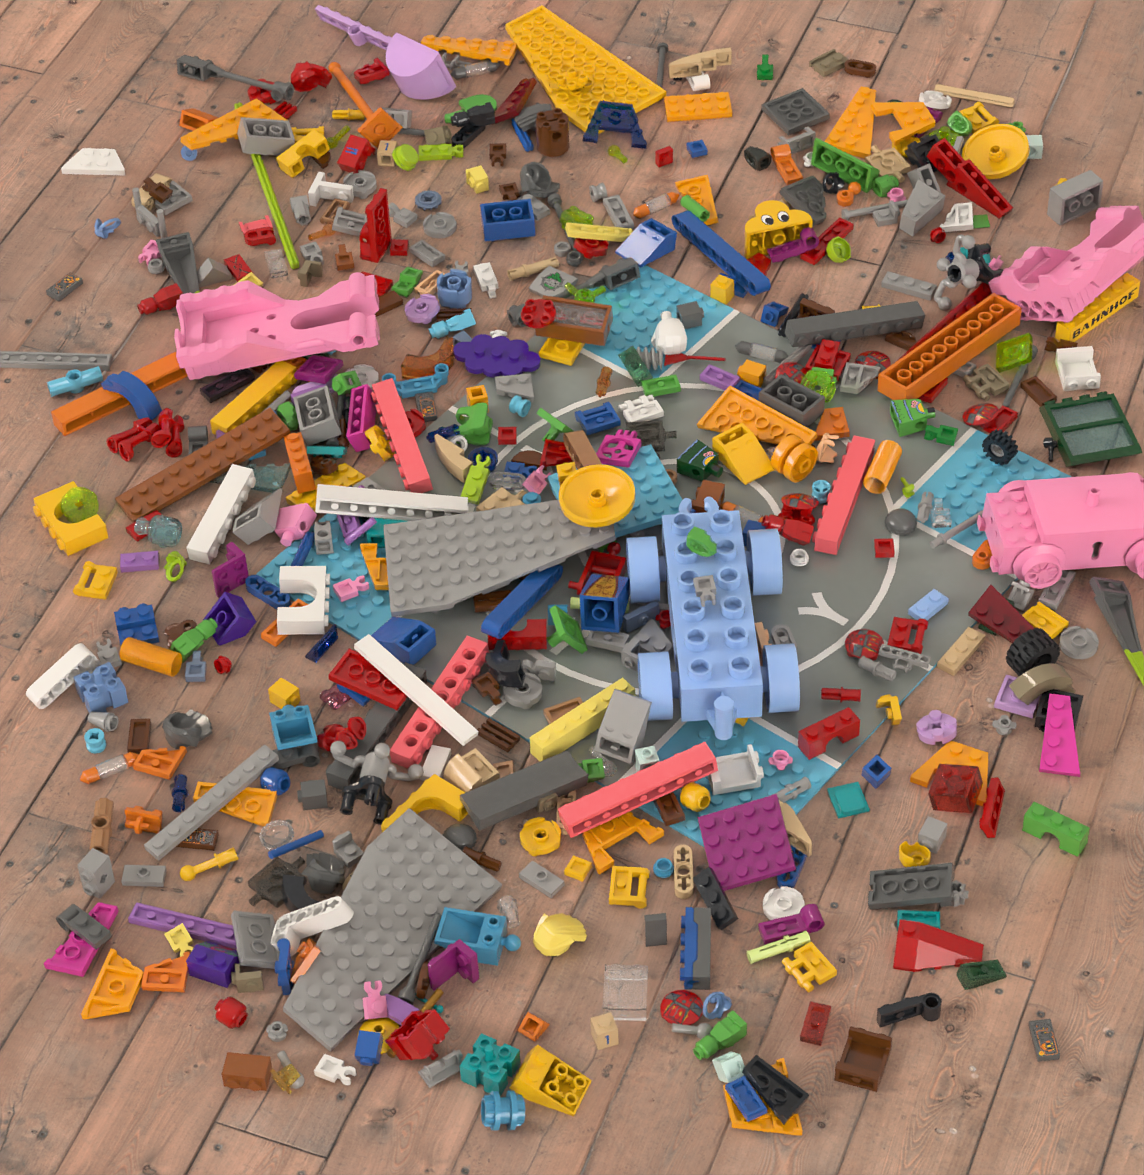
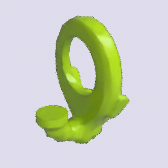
(173, 559)

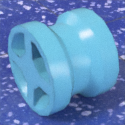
(519, 406)
(820, 490)
(95, 740)

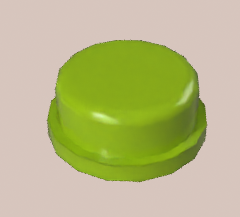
(405, 157)

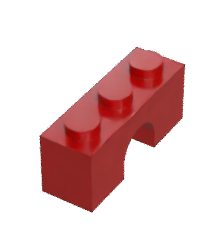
(530, 638)
(814, 738)

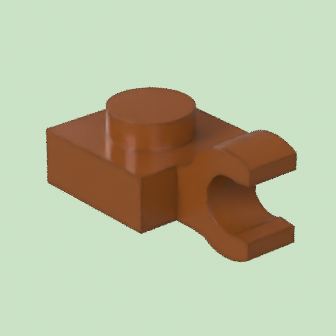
(344, 259)

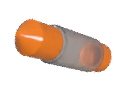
(656, 204)
(745, 514)
(109, 768)

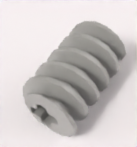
(651, 358)

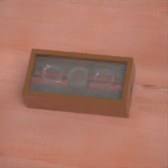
(578, 321)

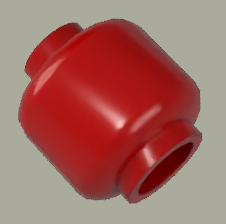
(231, 1012)

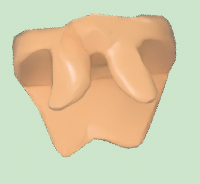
(825, 453)

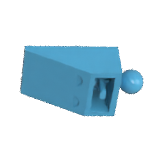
(292, 727)
(474, 931)

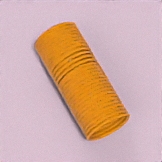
(882, 466)
(150, 656)

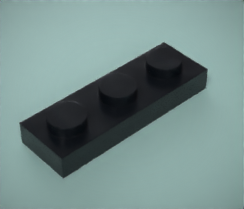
(226, 384)
(715, 898)

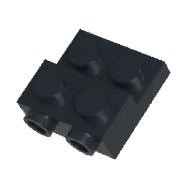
(918, 151)
(1076, 703)

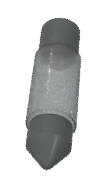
(474, 69)
(761, 351)

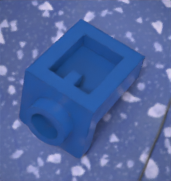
(772, 312)

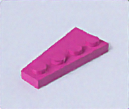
(1059, 741)
(77, 954)

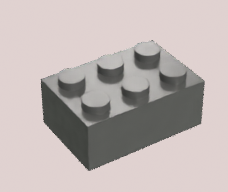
(793, 400)

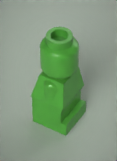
(193, 639)
(722, 1036)

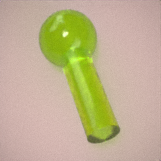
(333, 141)
(615, 151)

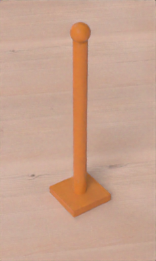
(379, 123)

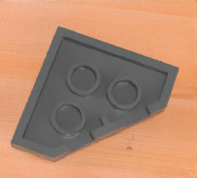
(808, 197)

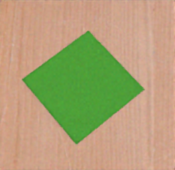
(980, 221)

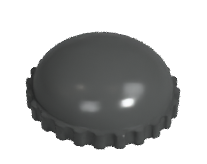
(901, 521)
(461, 835)

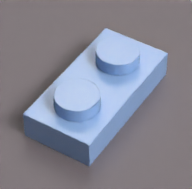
(928, 605)

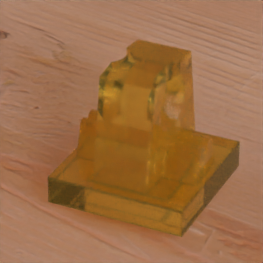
(285, 1077)

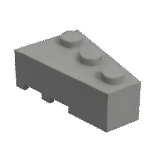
(921, 208)

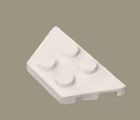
(94, 162)

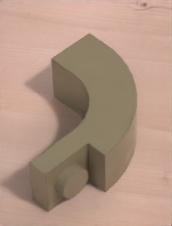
(1039, 680)

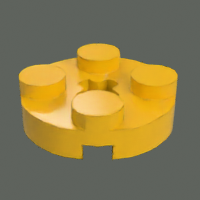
(379, 443)
(544, 845)

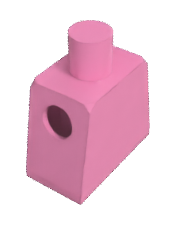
(294, 522)

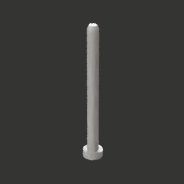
(868, 210)

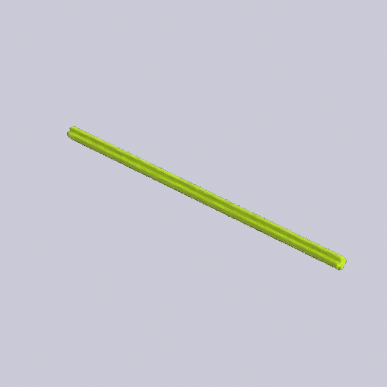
(274, 207)

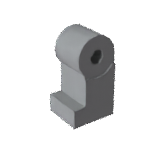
(323, 538)

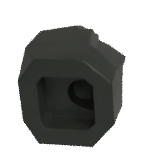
(757, 158)

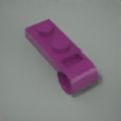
(794, 247)
(807, 920)

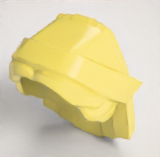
(557, 934)

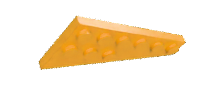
(855, 125)

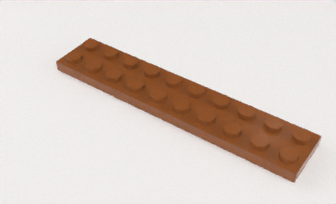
(203, 465)

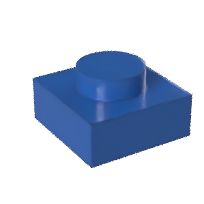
(697, 148)

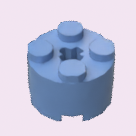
(454, 289)

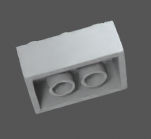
(265, 136)
(1075, 197)
(317, 415)

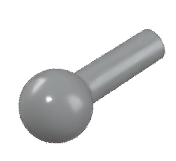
(701, 1030)
(285, 1061)

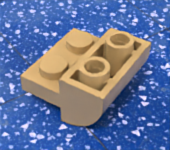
(470, 771)

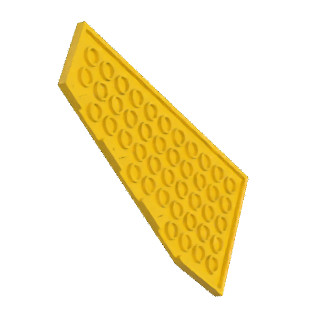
(554, 46)

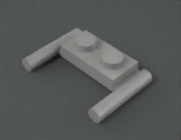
(144, 216)

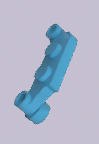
(431, 383)

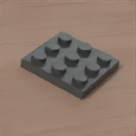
(795, 111)

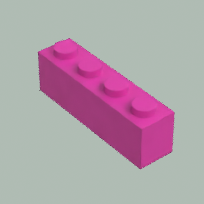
(361, 417)

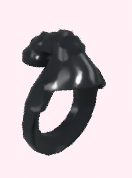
(837, 183)

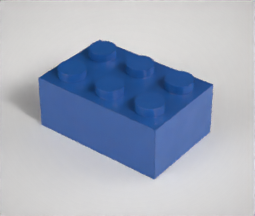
(507, 219)

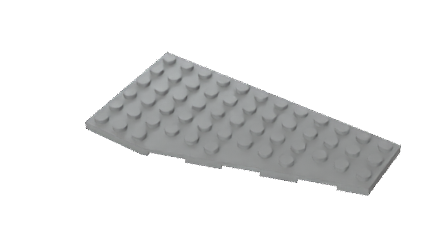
(473, 553)
(394, 896)

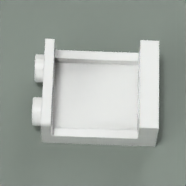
(1077, 368)
(736, 772)

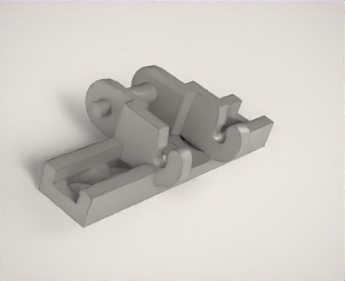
(455, 63)
(911, 661)

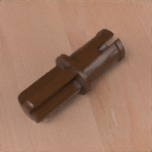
(483, 860)

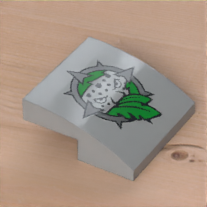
(551, 282)

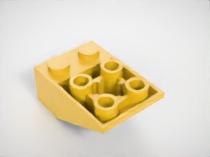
(742, 453)
(550, 1082)

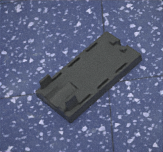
(911, 886)

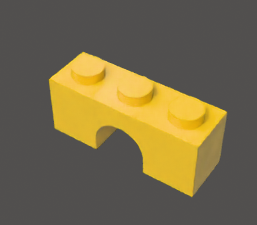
(310, 145)

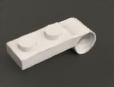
(699, 82)

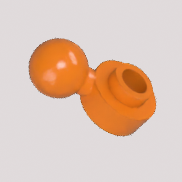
(846, 197)

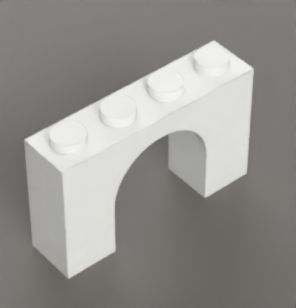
(308, 618)

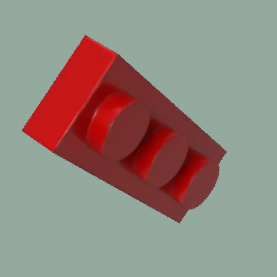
(992, 807)

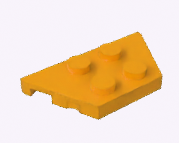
(114, 988)

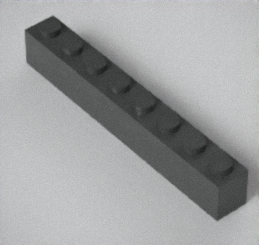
(855, 323)
(379, 725)

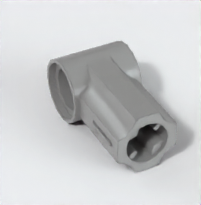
(301, 209)

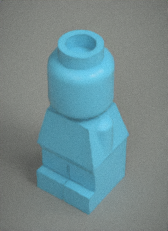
(454, 324)

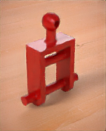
(602, 564)

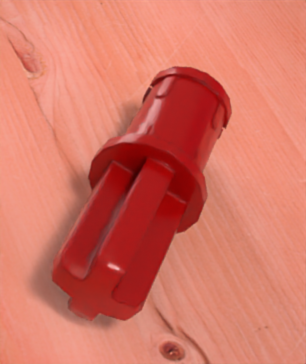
(841, 694)

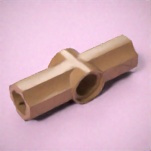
(101, 825)

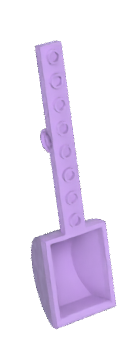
(414, 66)

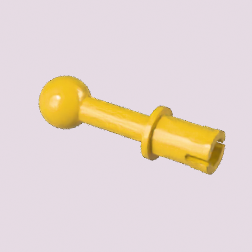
(189, 872)

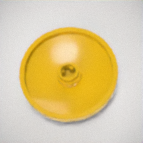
(997, 150)
(597, 495)

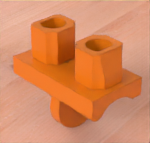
(143, 820)

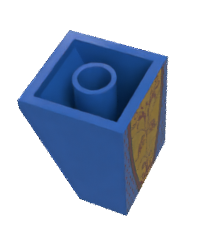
(604, 603)

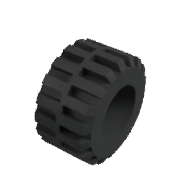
(1032, 650)

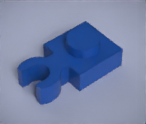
(514, 467)

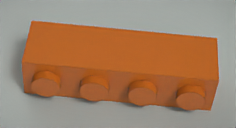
(299, 462)

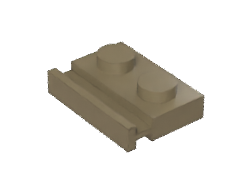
(828, 62)

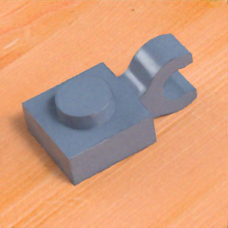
(196, 669)

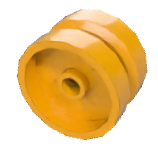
(794, 458)

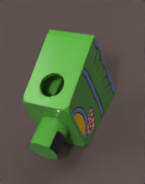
(910, 416)

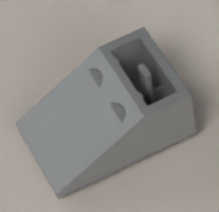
(258, 518)
(623, 726)

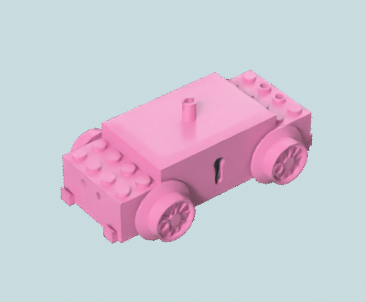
(1065, 525)

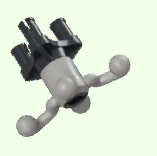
(964, 270)
(372, 779)

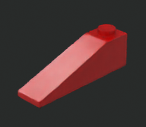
(928, 947)

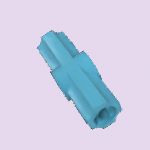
(75, 381)

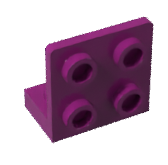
(231, 573)
(455, 958)

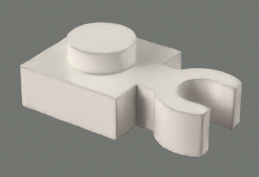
(333, 1068)

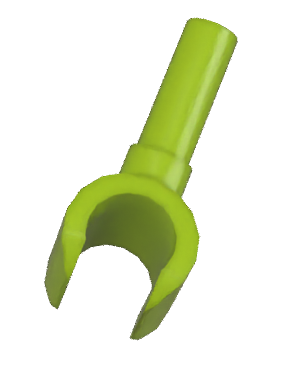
(908, 489)

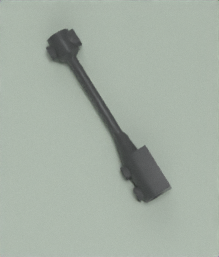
(204, 69)
(610, 276)

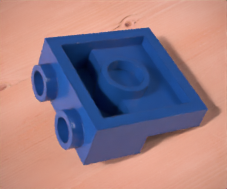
(137, 623)

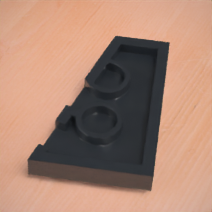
(776, 1089)

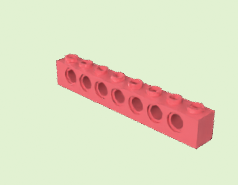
(450, 686)

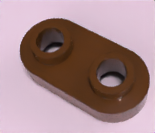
(860, 68)
(324, 465)

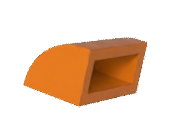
(194, 119)

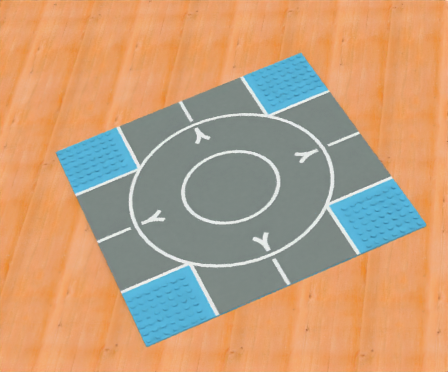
(817, 600)

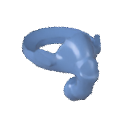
(104, 230)
(723, 1004)

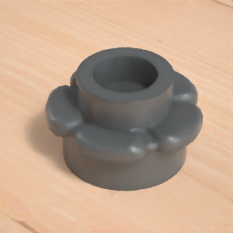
(574, 258)

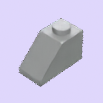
(925, 175)

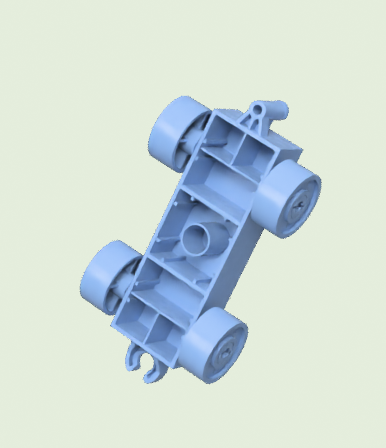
(713, 644)

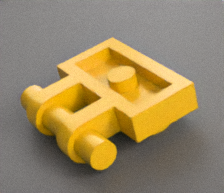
(815, 964)

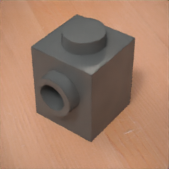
(690, 314)
(313, 794)

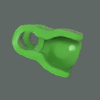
(476, 425)

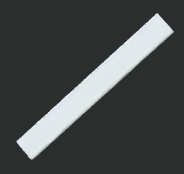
(416, 689)

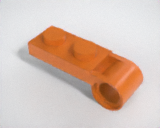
(784, 163)

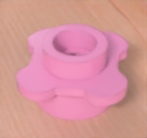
(896, 194)
(996, 264)
(780, 759)

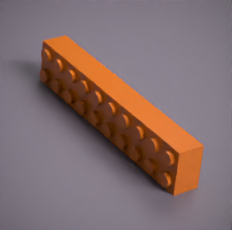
(949, 349)

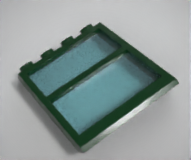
(1090, 429)

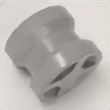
(597, 192)

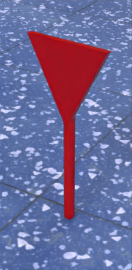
(675, 358)

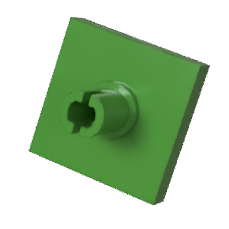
(556, 425)
(567, 630)

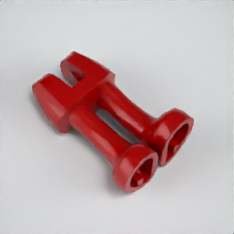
(169, 433)
(127, 440)
(336, 732)

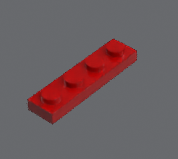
(838, 228)

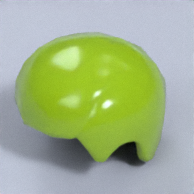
(838, 250)

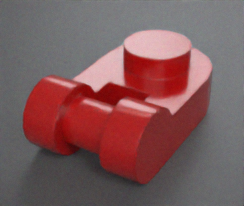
(260, 236)

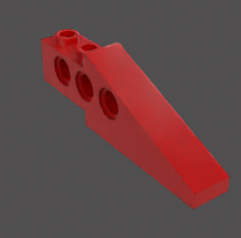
(967, 179)

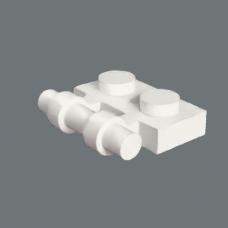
(641, 409)

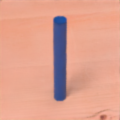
(295, 844)

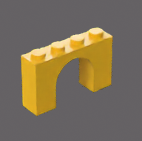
(69, 536)
(433, 794)

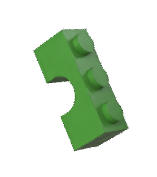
(1070, 833)

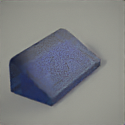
(323, 644)

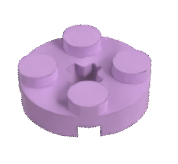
(422, 309)
(936, 728)

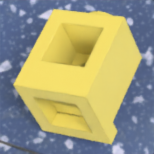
(477, 179)

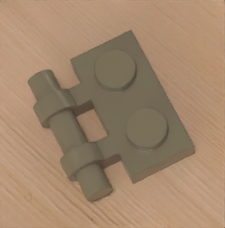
(990, 380)

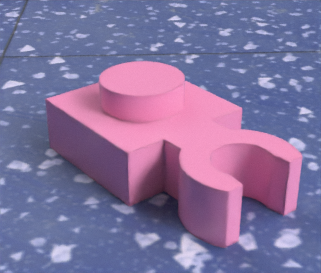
(149, 252)
(536, 481)
(349, 589)
(374, 1005)

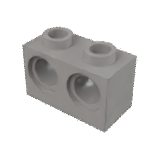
(402, 116)

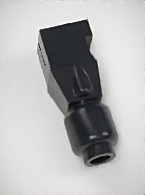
(476, 116)

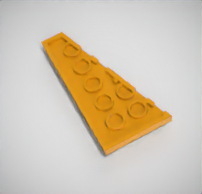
(473, 48)
(227, 125)
(766, 423)

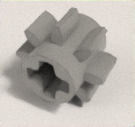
(960, 893)

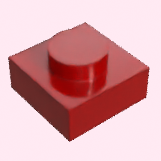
(664, 156)
(399, 247)
(507, 435)
(884, 548)

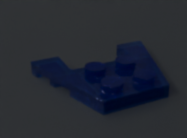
(615, 118)

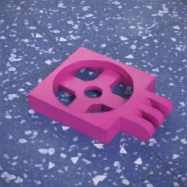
(622, 440)

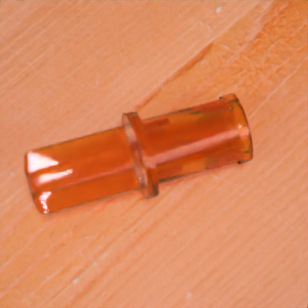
(603, 381)

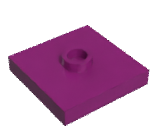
(318, 369)

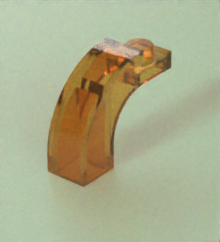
(423, 366)

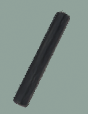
(793, 314)

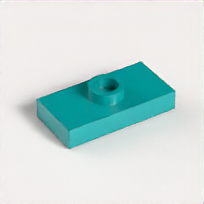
(927, 917)

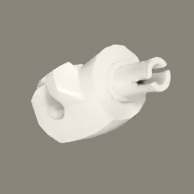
(669, 335)

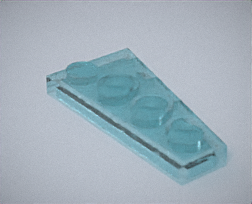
(268, 477)

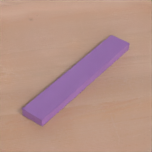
(197, 927)

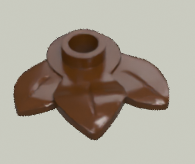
(177, 629)

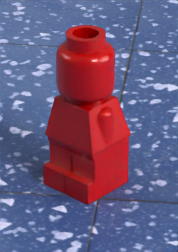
(163, 300)
(790, 529)

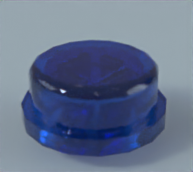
(484, 452)

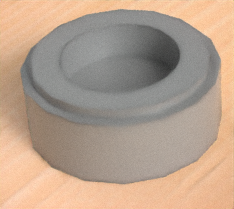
(562, 249)

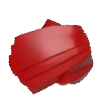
(308, 76)

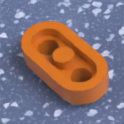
(985, 552)

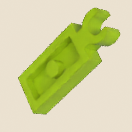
(440, 152)
(476, 480)

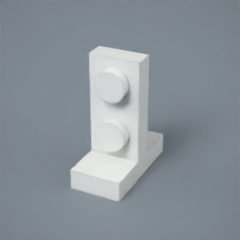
(329, 190)

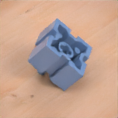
(101, 688)

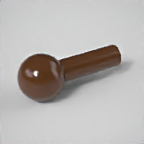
(343, 441)

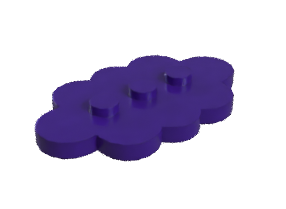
(496, 356)

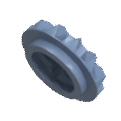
(422, 197)

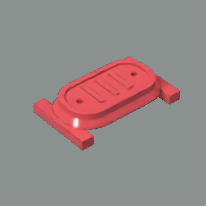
(255, 224)

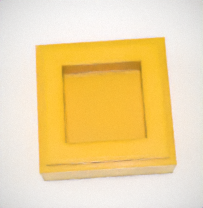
(578, 868)

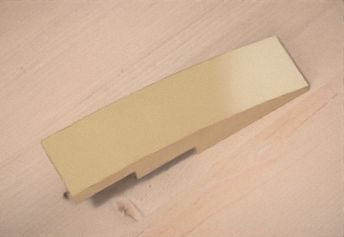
(704, 61)

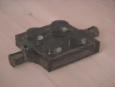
(650, 433)
(268, 881)

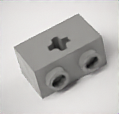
(96, 873)

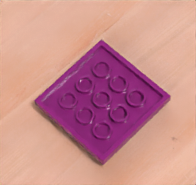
(747, 842)

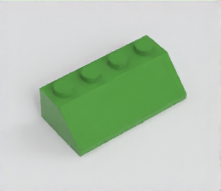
(849, 168)

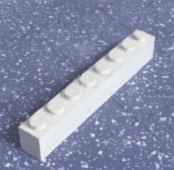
(386, 503)

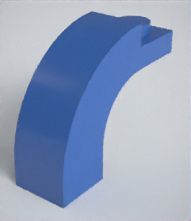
(135, 392)

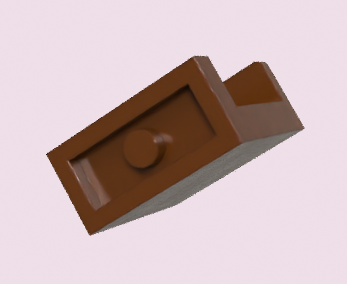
(863, 1059)

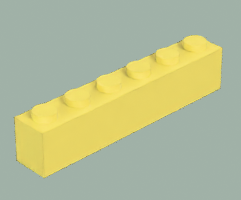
(575, 724)

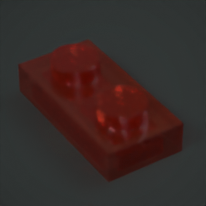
(815, 1023)

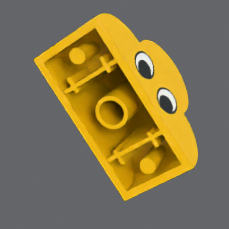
(773, 226)

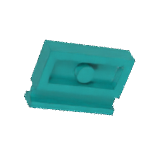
(334, 451)

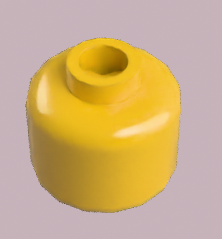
(695, 797)

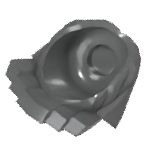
(528, 116)
(537, 181)
(186, 728)
(324, 872)

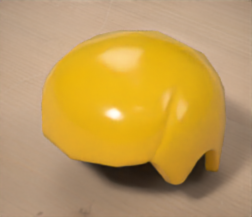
(914, 854)

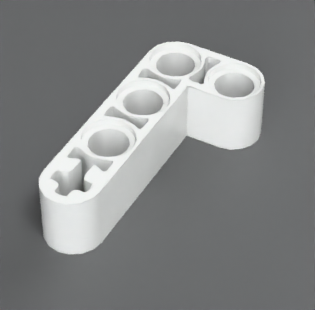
(61, 674)
(311, 921)

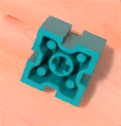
(490, 1064)

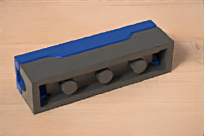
(697, 948)

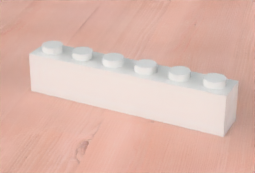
(221, 514)

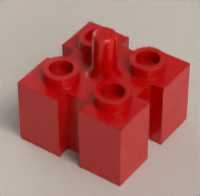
(418, 1035)

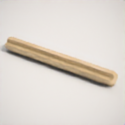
(975, 95)

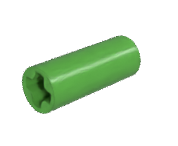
(694, 207)

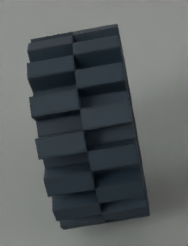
(1000, 447)

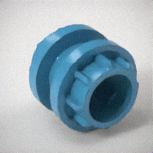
(502, 1110)

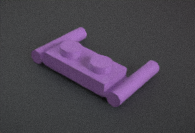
(352, 527)

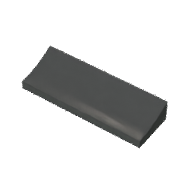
(523, 789)

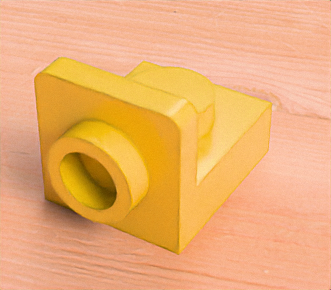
(893, 711)

